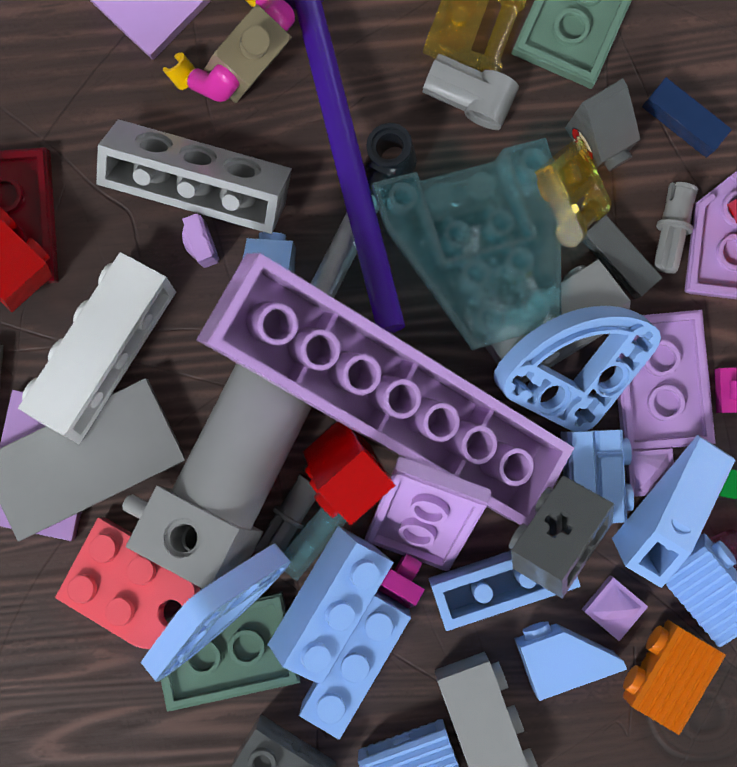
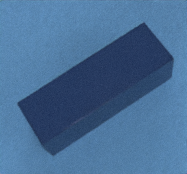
(686, 117)

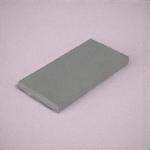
(55, 478)

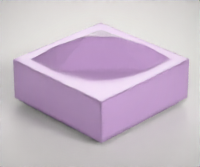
(199, 241)
(647, 469)
(614, 608)

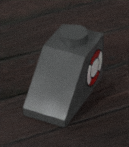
(606, 126)

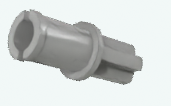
(675, 226)

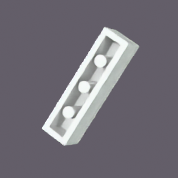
(97, 347)

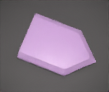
(714, 244)

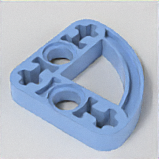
(565, 329)
(213, 611)

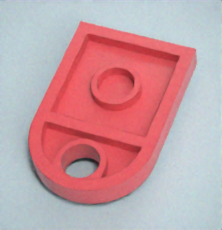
(121, 586)

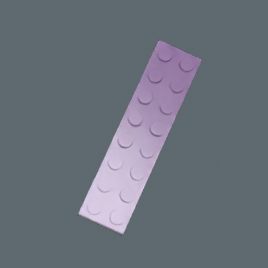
(381, 386)

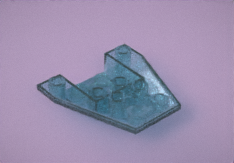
(481, 242)

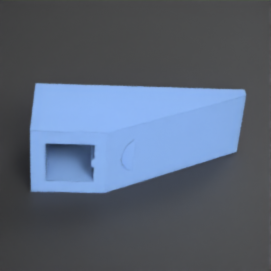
(674, 513)

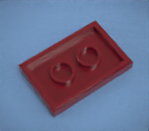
(28, 198)

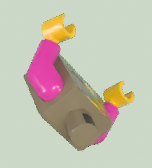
(242, 54)

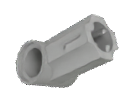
(481, 95)

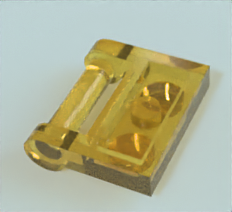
(458, 25)
(564, 182)

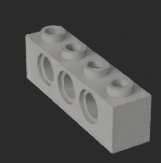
(193, 176)

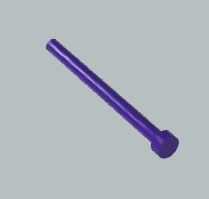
(349, 165)

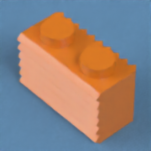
(671, 676)

